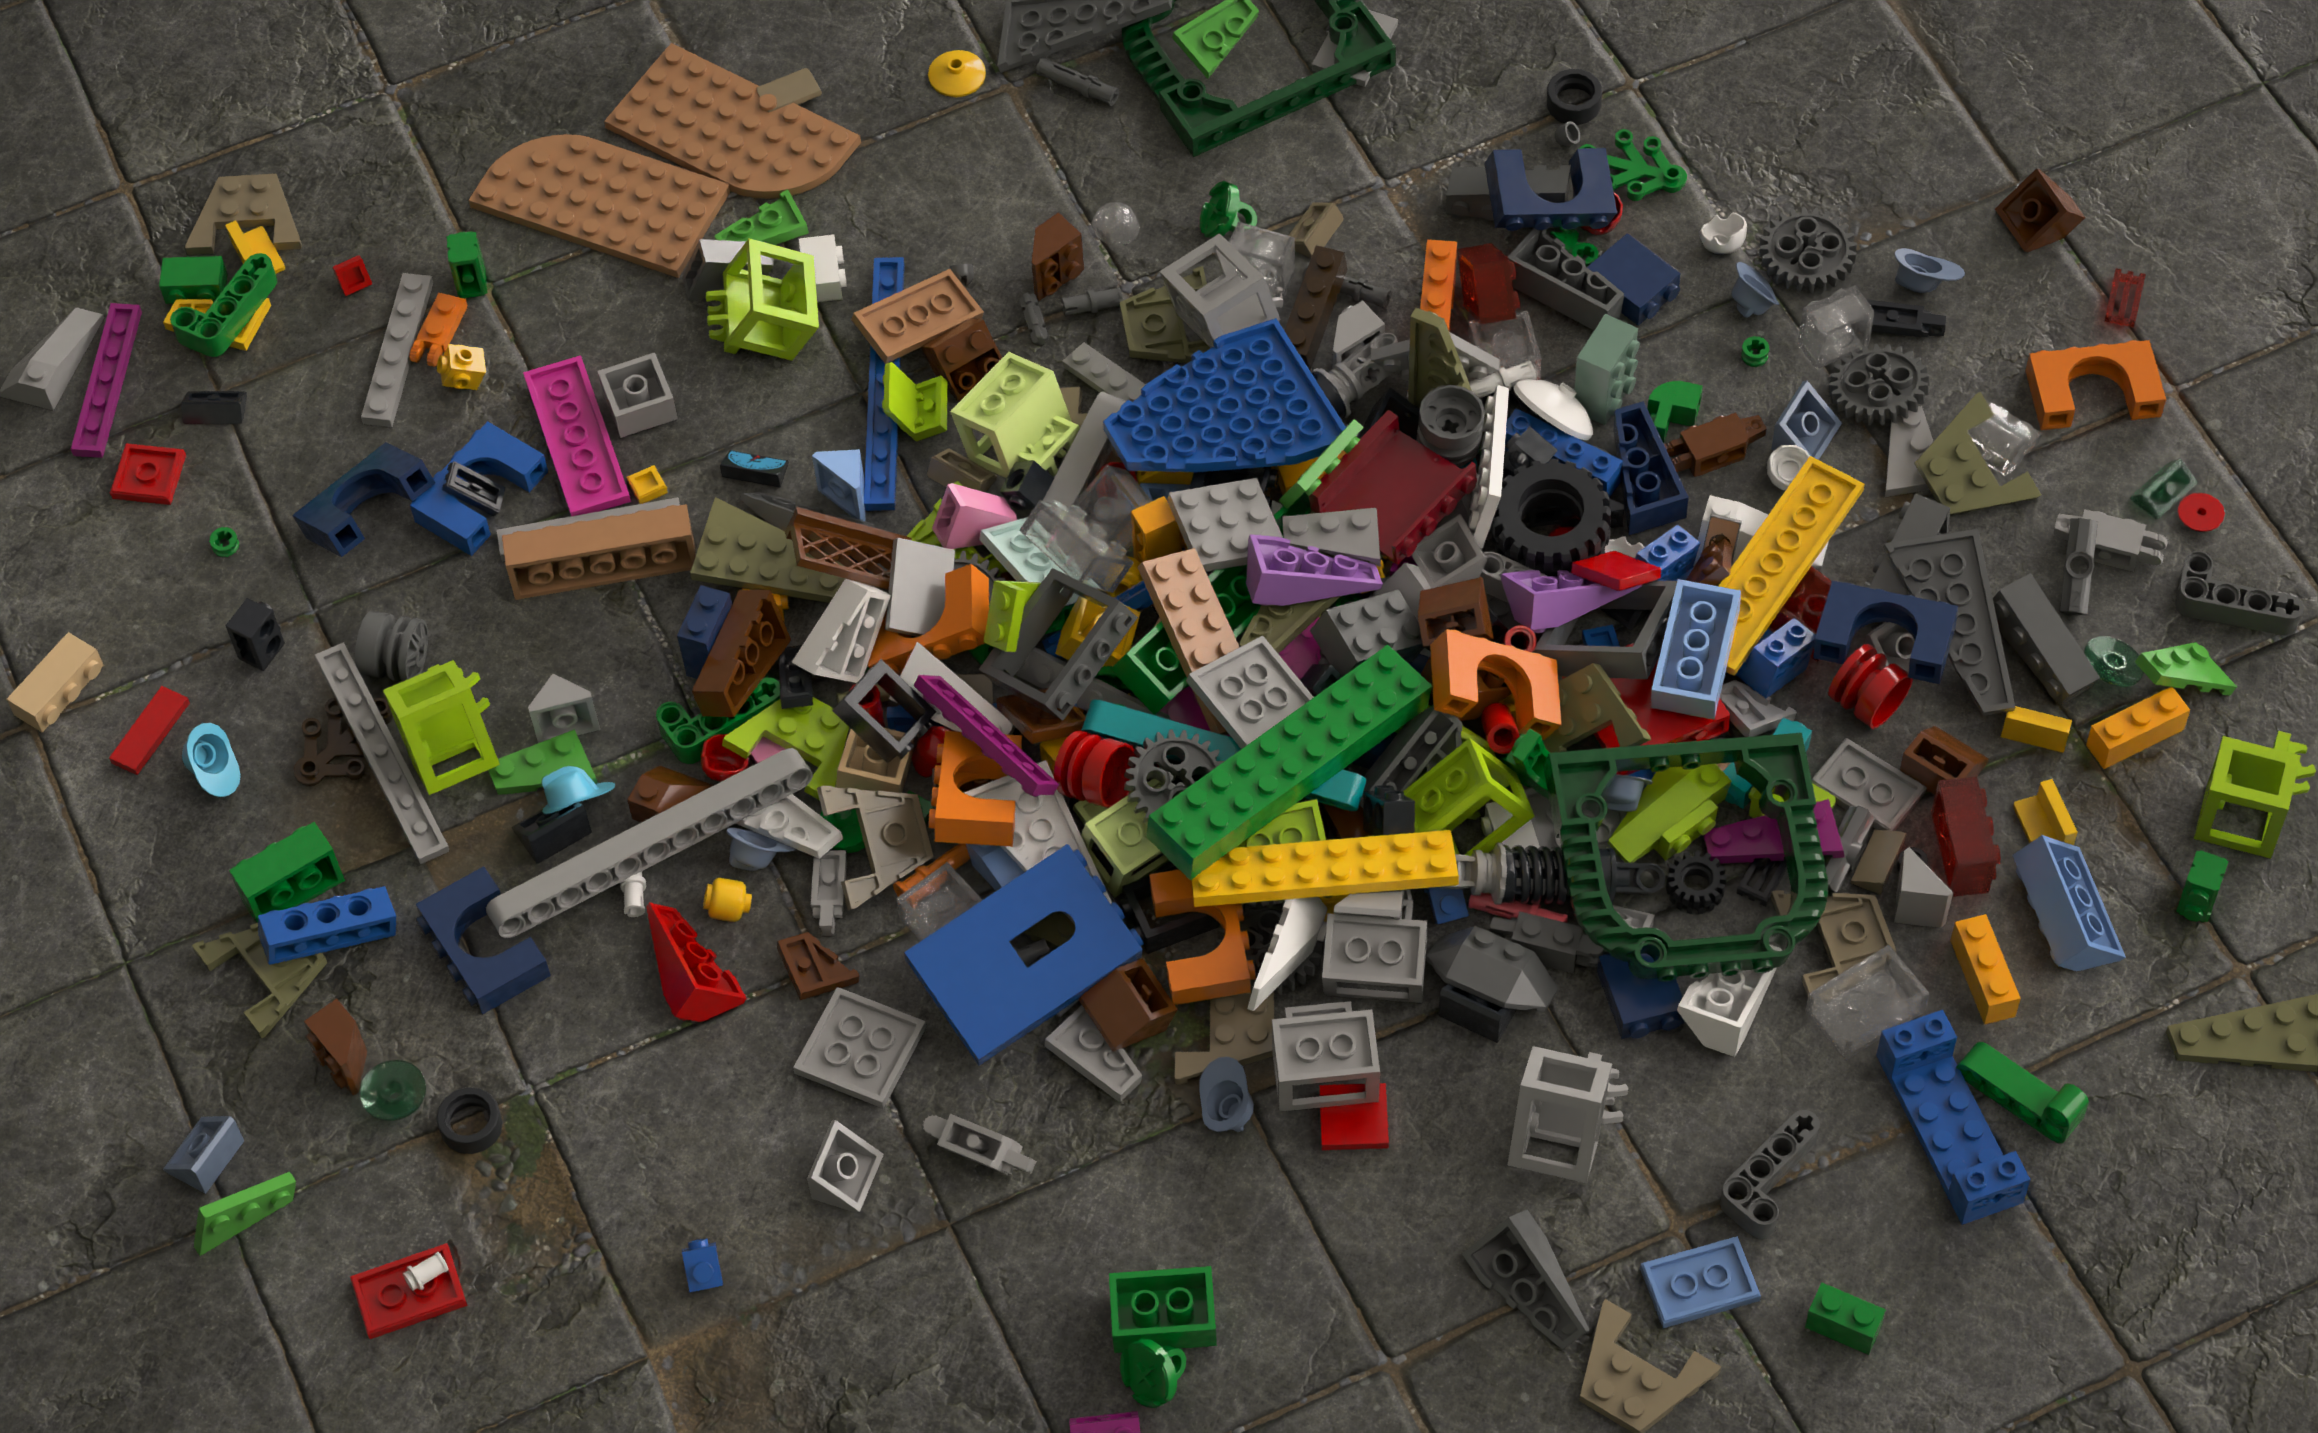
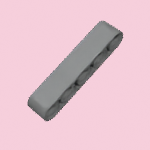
(1086, 453)

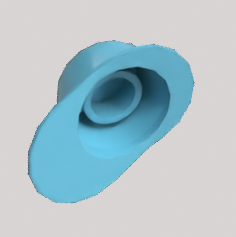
(211, 760)
(570, 786)

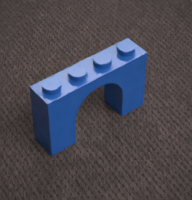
(487, 453)

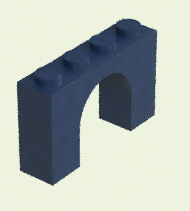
(1518, 206)
(387, 469)
(1854, 606)
(487, 979)

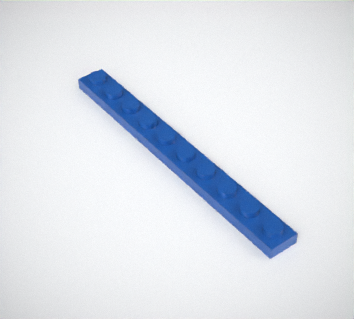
(881, 429)

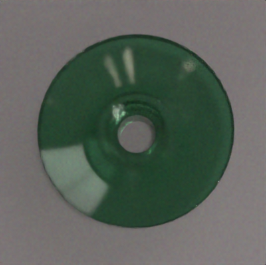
(2113, 661)
(390, 1078)

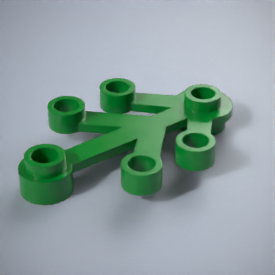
(1666, 177)

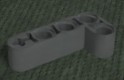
(2275, 614)
(1774, 1167)

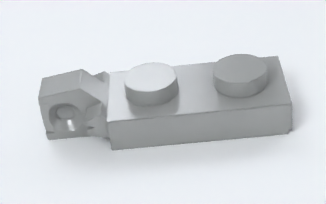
(827, 891)

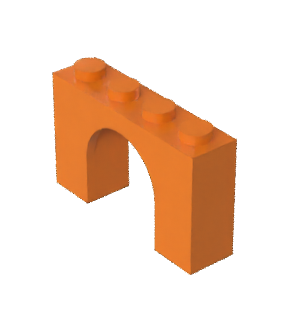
(1439, 278)
(2127, 364)
(958, 629)
(1527, 674)
(961, 816)
(1217, 973)

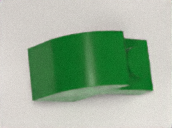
(1674, 403)

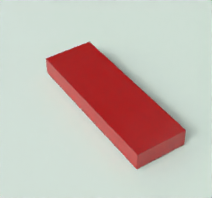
(149, 730)

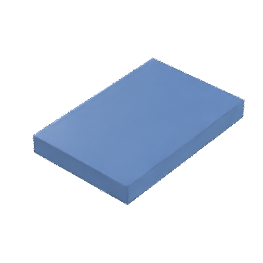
(1700, 1282)

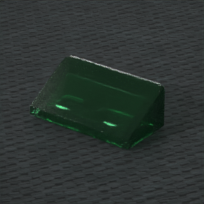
(2164, 488)

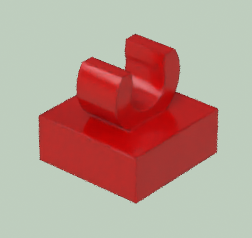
(352, 275)

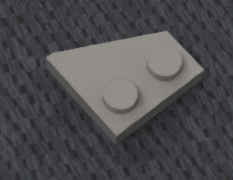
(1750, 710)

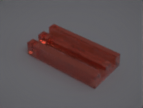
(2129, 279)

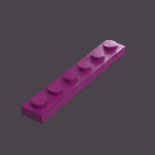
(106, 380)
(986, 735)

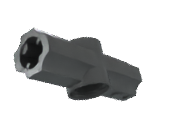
(2079, 547)
(1852, 834)

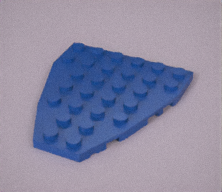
(1228, 409)

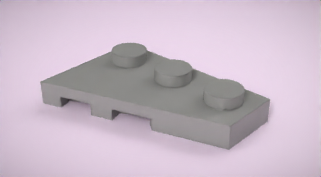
(1085, 1049)

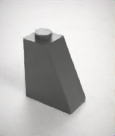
(708, 263)

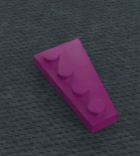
(1762, 838)

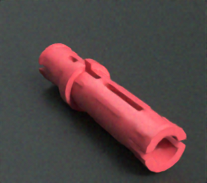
(1507, 910)

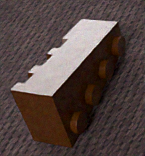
(741, 654)

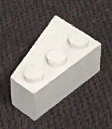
(845, 633)

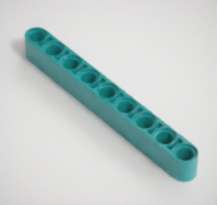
(1133, 726)

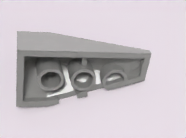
(51, 364)

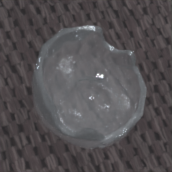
(1115, 223)

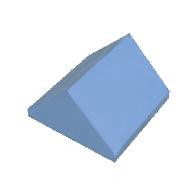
(841, 479)

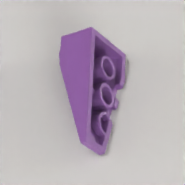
(1293, 575)
(1554, 600)

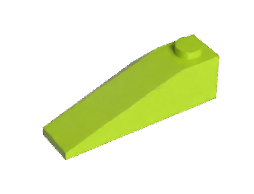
(1665, 803)

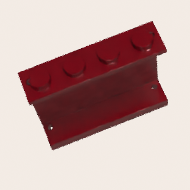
(1400, 480)

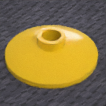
(957, 73)

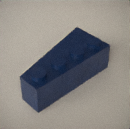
(1649, 479)

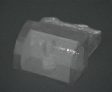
(2004, 440)

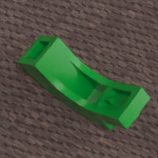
(1528, 760)

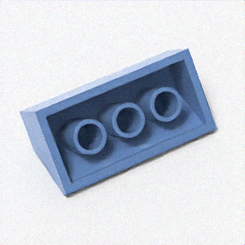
(2067, 904)

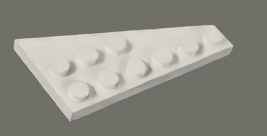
(1490, 473)
(1041, 823)

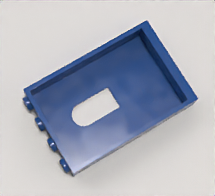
(982, 979)

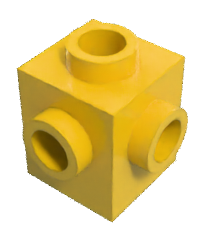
(461, 367)

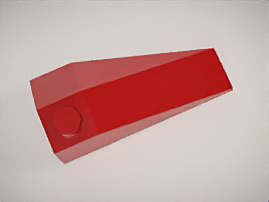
(687, 971)

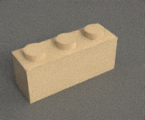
(55, 682)

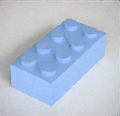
(1695, 649)

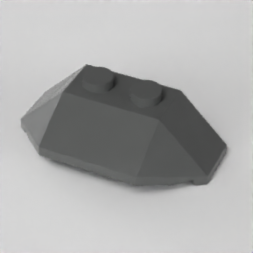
(1415, 750)
(1493, 969)

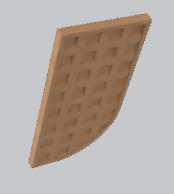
(724, 129)
(603, 199)

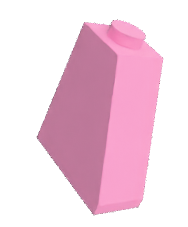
(966, 513)

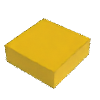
(647, 484)

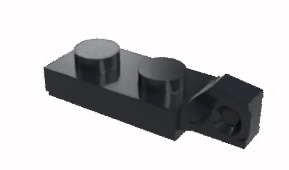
(1906, 320)

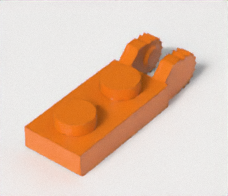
(438, 328)

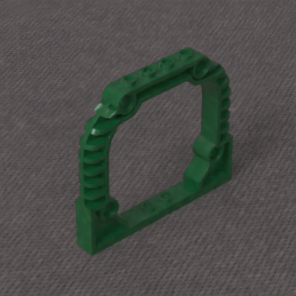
(1211, 121)
(1769, 764)

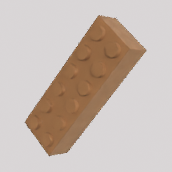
(599, 551)

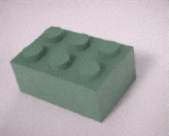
(1606, 368)

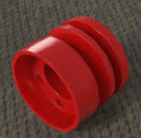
(1870, 686)
(1092, 768)

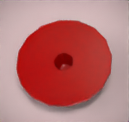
(2201, 512)

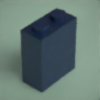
(1640, 276)
(702, 628)
(1638, 1003)

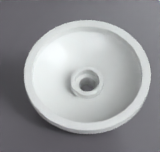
(1556, 406)

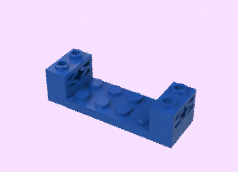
(1776, 656)
(1949, 1120)

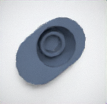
(1924, 272)
(1752, 291)
(1624, 792)
(753, 850)
(1225, 1096)

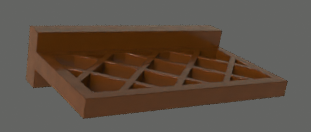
(842, 539)

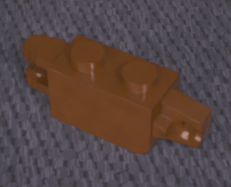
(1715, 443)

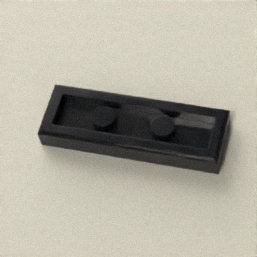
(794, 681)

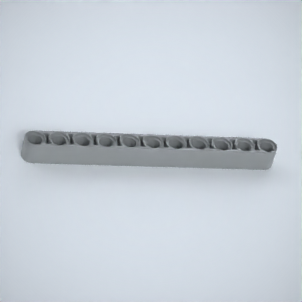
(648, 843)

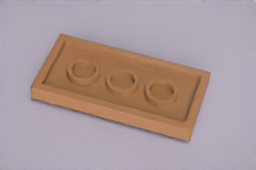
(916, 315)

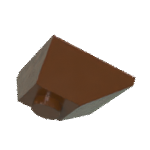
(2039, 212)
(661, 790)

